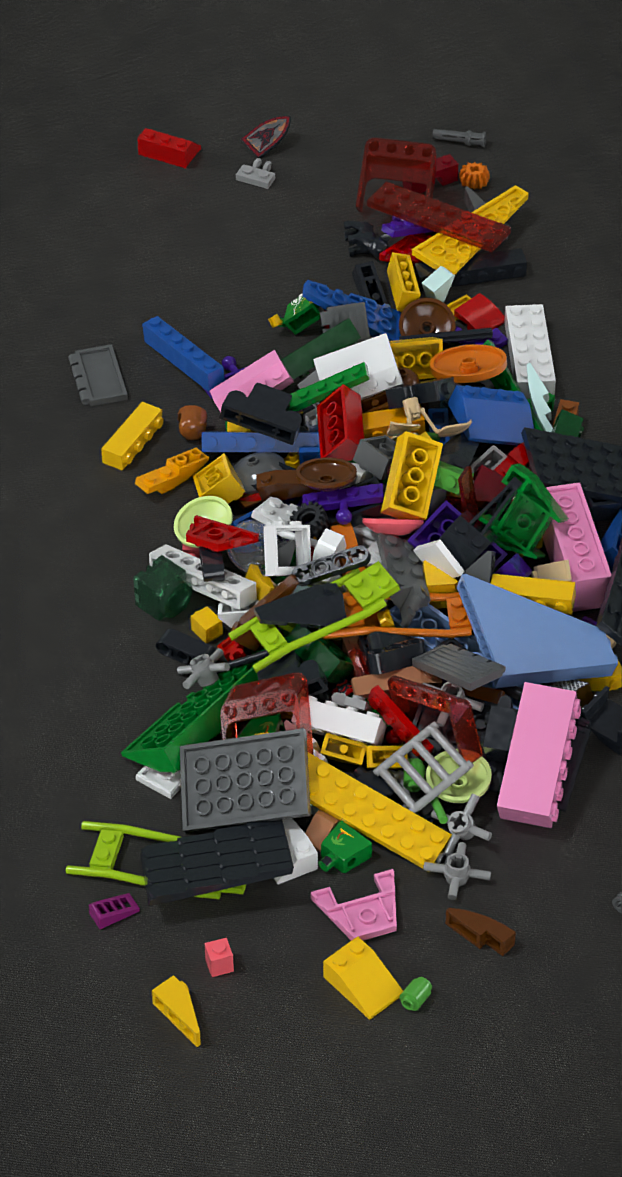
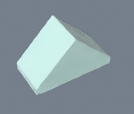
(438, 284)

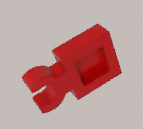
(231, 649)

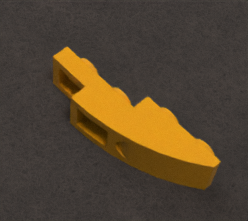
(177, 470)

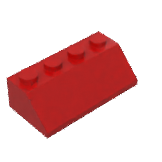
(340, 424)

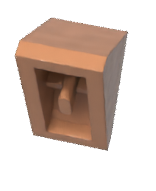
(320, 827)

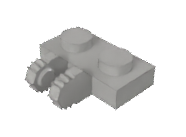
(256, 176)
(356, 702)

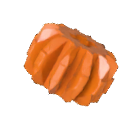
(474, 175)

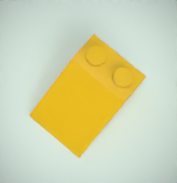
(219, 480)
(361, 978)

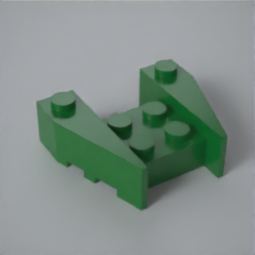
(527, 514)

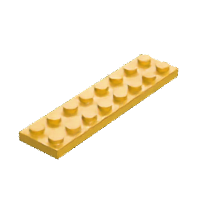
(374, 814)

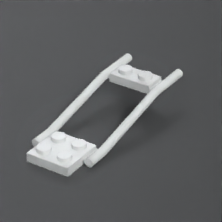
(275, 510)

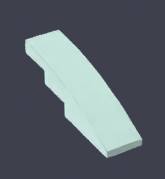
(539, 397)

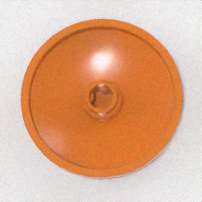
(469, 363)

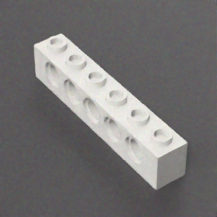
(233, 591)

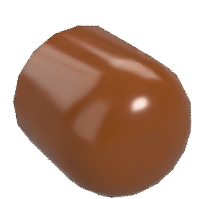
(192, 421)

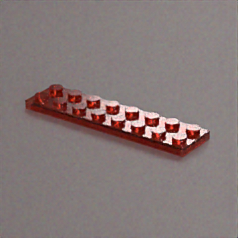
(439, 216)

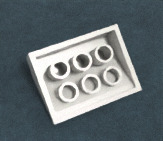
(377, 356)

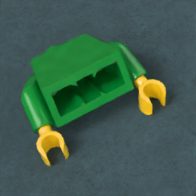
(298, 315)

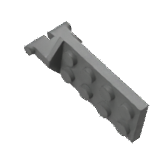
(407, 570)

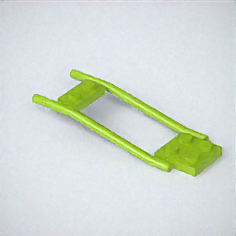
(366, 587)
(108, 848)

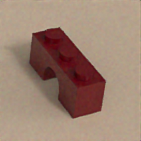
(445, 173)

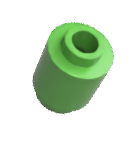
(408, 782)
(416, 993)

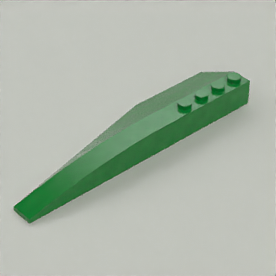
(188, 723)

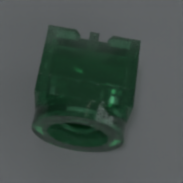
(162, 589)

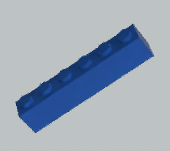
(183, 353)
(254, 442)

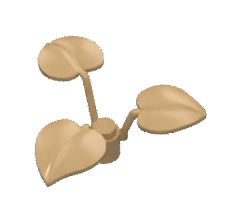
(412, 412)

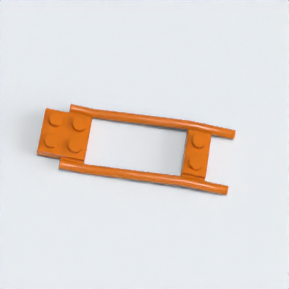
(457, 616)

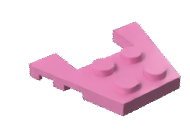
(363, 916)

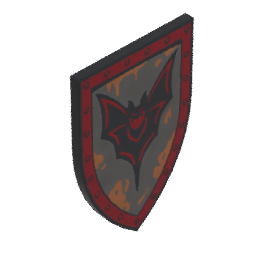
(267, 135)

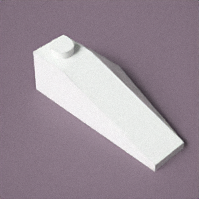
(301, 849)

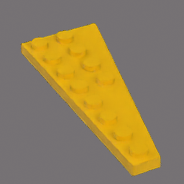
(454, 254)

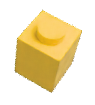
(206, 624)

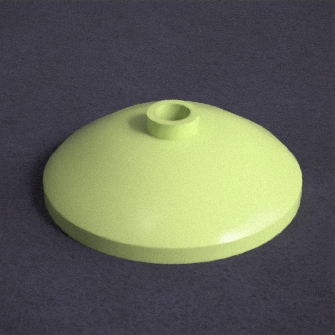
(207, 507)
(475, 781)

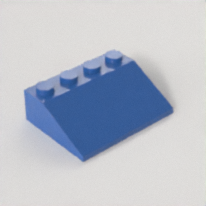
(495, 414)

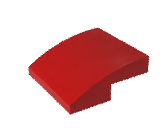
(479, 313)

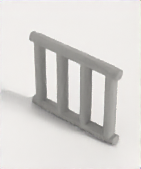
(415, 743)

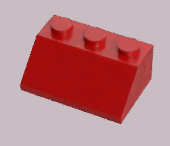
(167, 148)

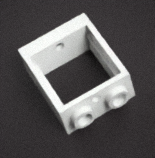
(302, 541)

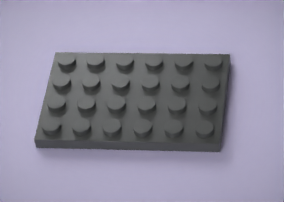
(245, 780)

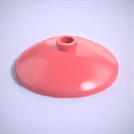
(392, 527)

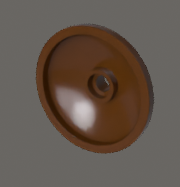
(426, 313)
(326, 473)

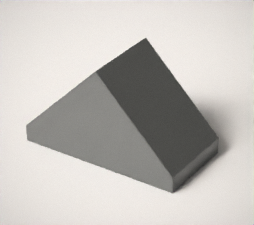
(285, 554)

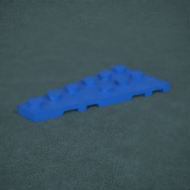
(380, 318)

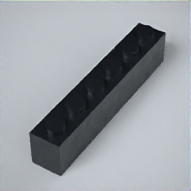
(482, 268)

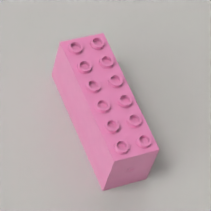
(580, 544)
(539, 755)

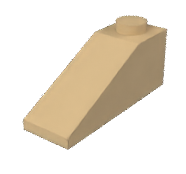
(553, 571)

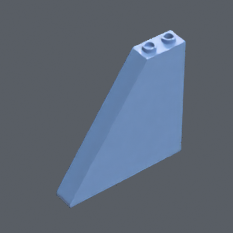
(532, 638)

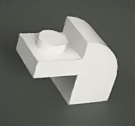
(328, 544)

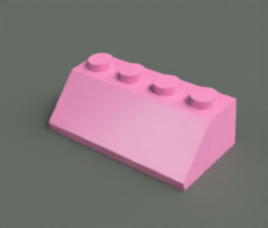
(267, 371)

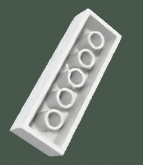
(529, 344)

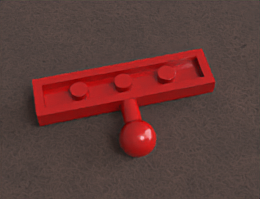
(402, 727)

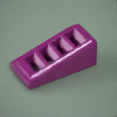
(104, 920)

